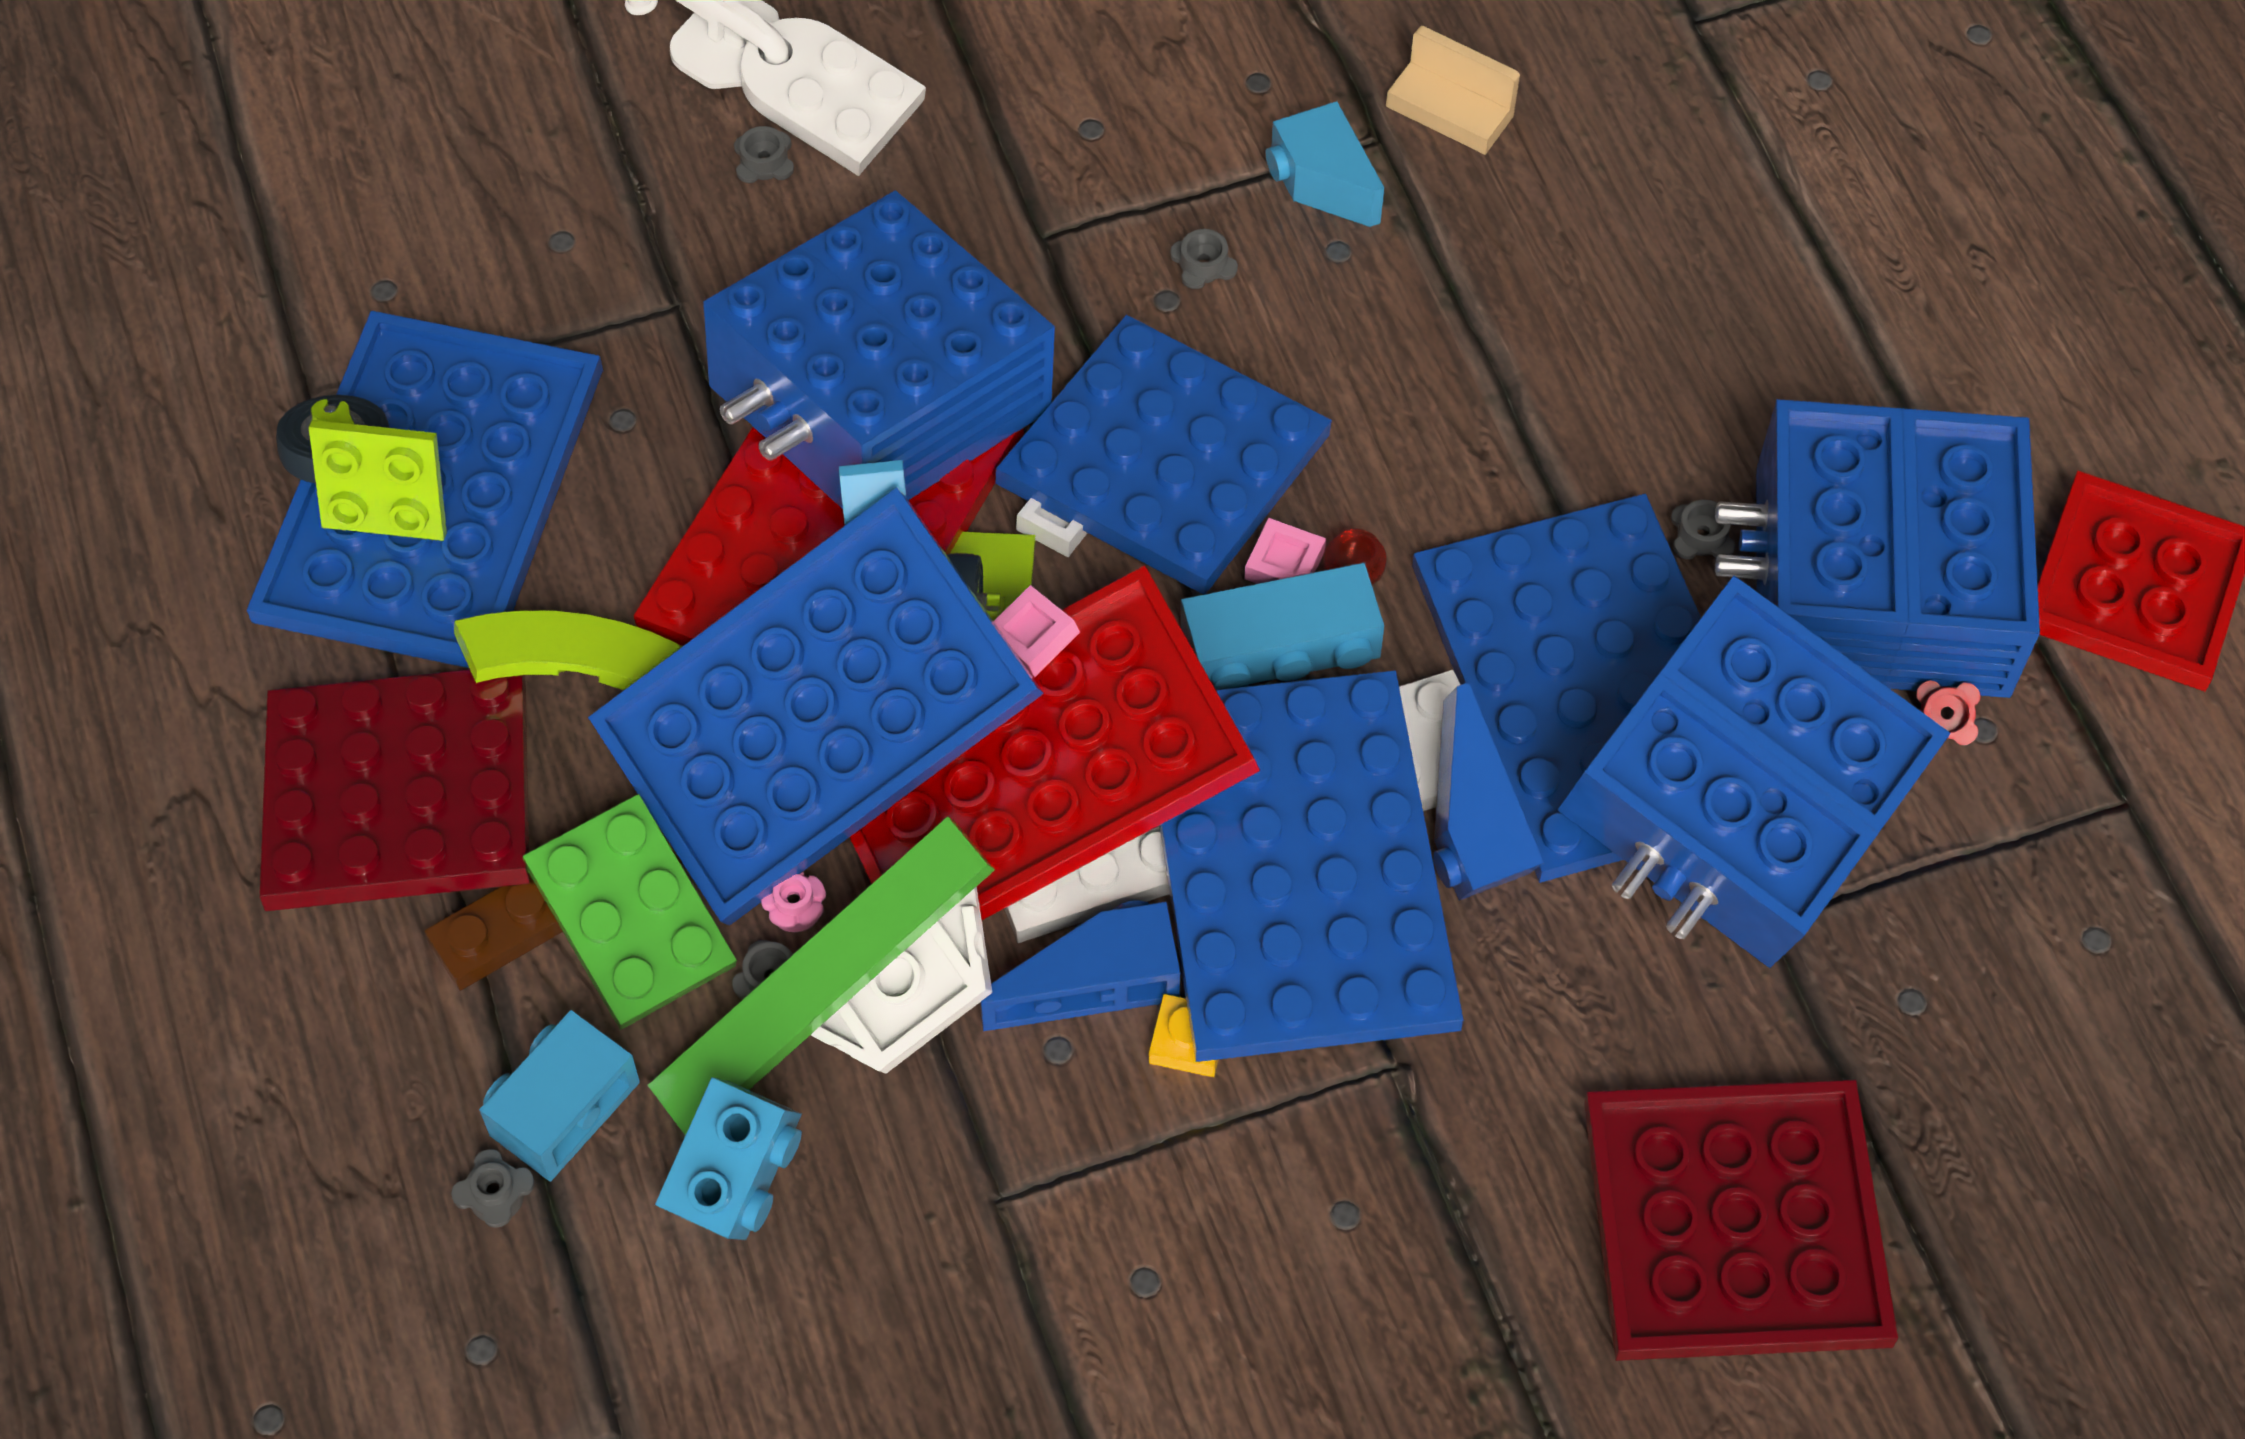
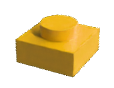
(1173, 1039)

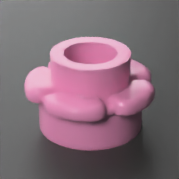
(798, 915)

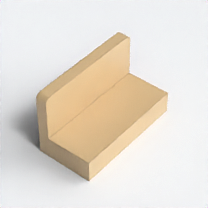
(1455, 90)

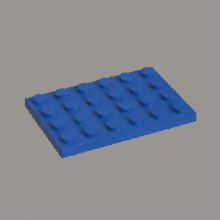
(504, 441)
(1559, 644)
(814, 706)
(1313, 882)

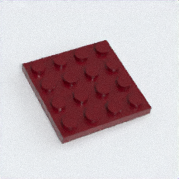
(394, 789)
(1738, 1220)

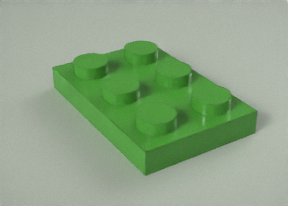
(629, 911)

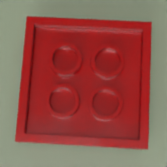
(2141, 580)

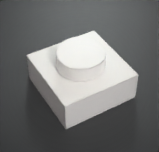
(1049, 528)

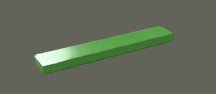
(826, 970)

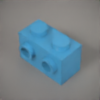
(559, 1094)
(730, 1160)

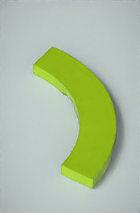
(559, 642)

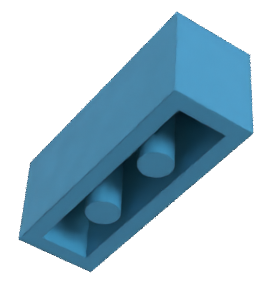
(1285, 627)

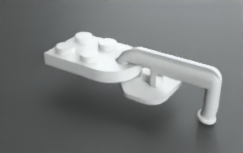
(824, 94)

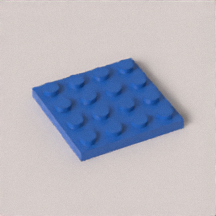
(1164, 453)

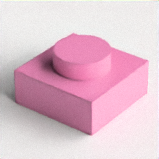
(1283, 553)
(1036, 629)

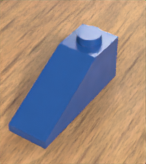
(1478, 816)
(1102, 966)

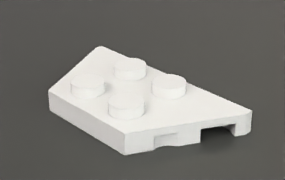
(916, 993)

